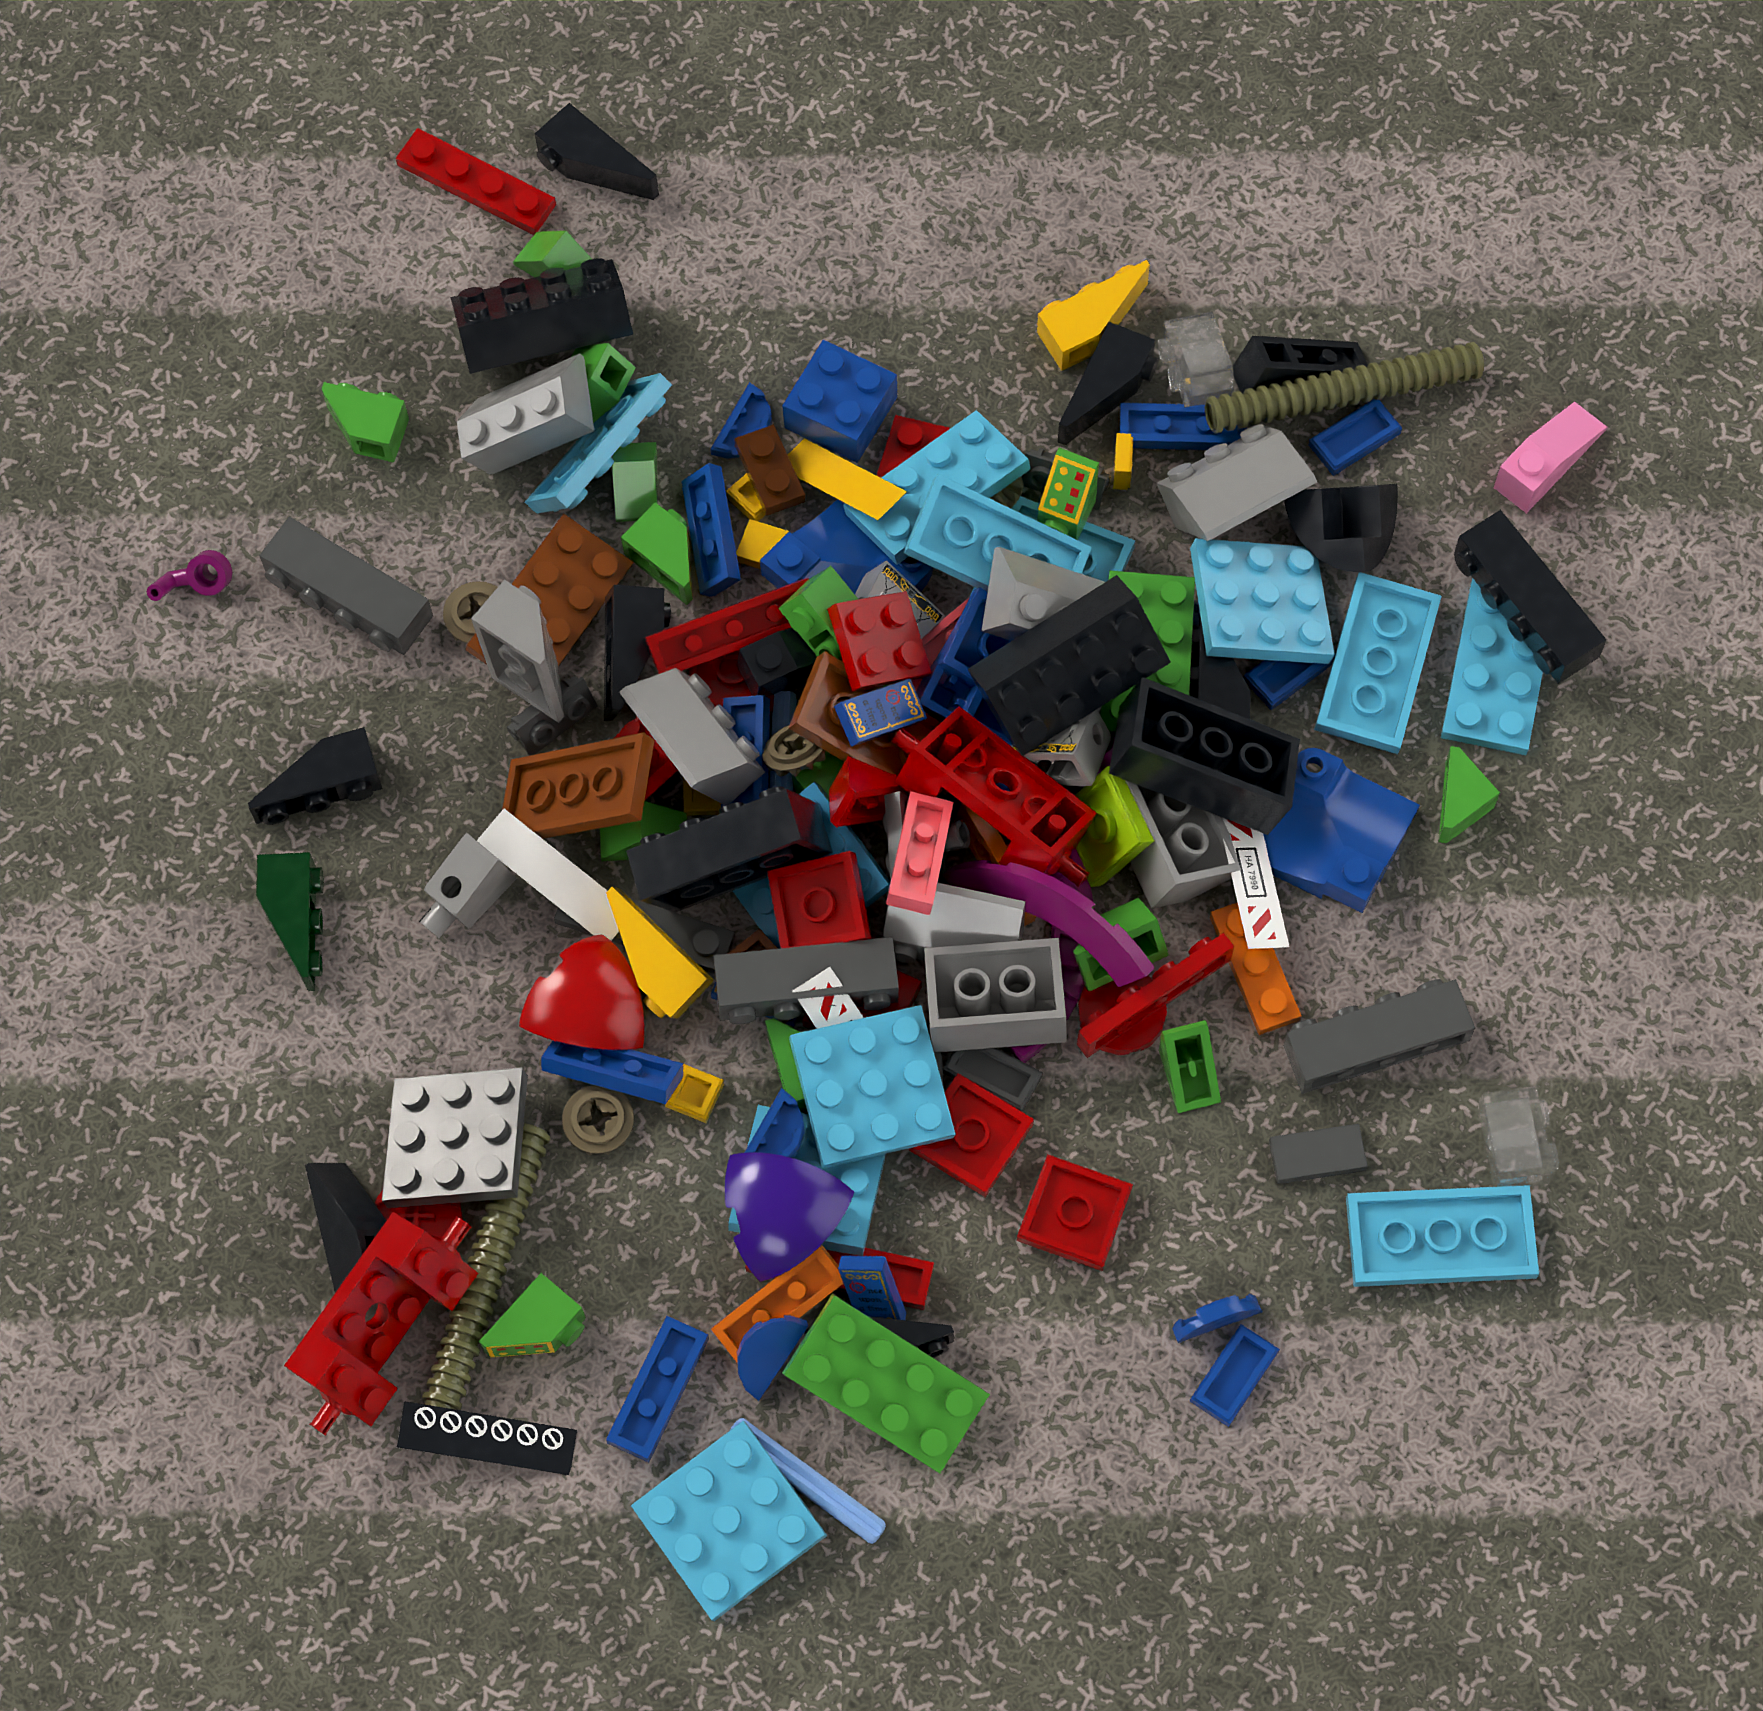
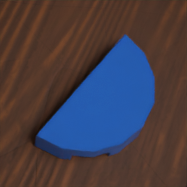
(749, 415)
(781, 1128)
(1216, 1316)
(766, 1350)

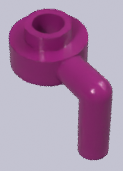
(196, 576)

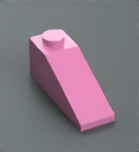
(1547, 456)

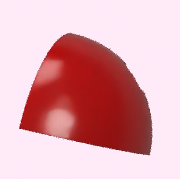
(588, 999)

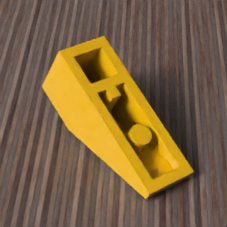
(658, 962)

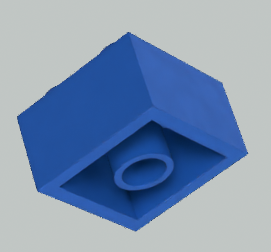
(840, 401)

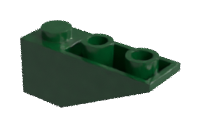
(288, 897)

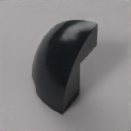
(1345, 524)

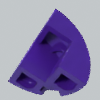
(781, 1209)

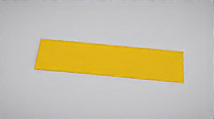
(844, 479)

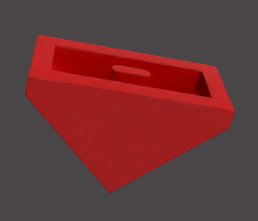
(860, 793)

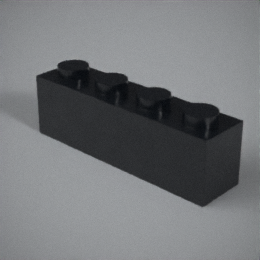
(1528, 597)

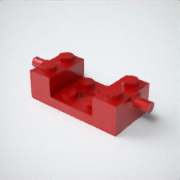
(1035, 814)
(401, 1275)

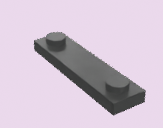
(694, 936)

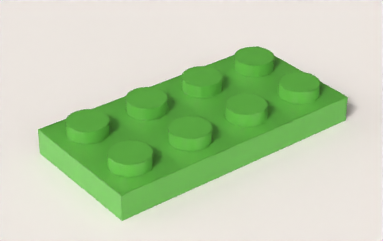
(1170, 608)
(886, 1383)

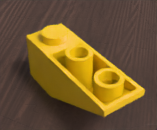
(1076, 325)

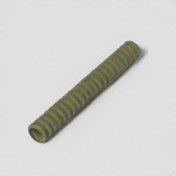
(1344, 387)
(489, 1261)

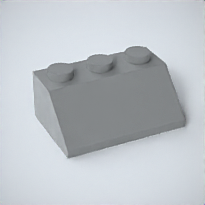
(527, 417)
(1234, 482)
(1028, 592)
(520, 647)
(695, 734)
(1185, 852)
(955, 919)
(995, 995)

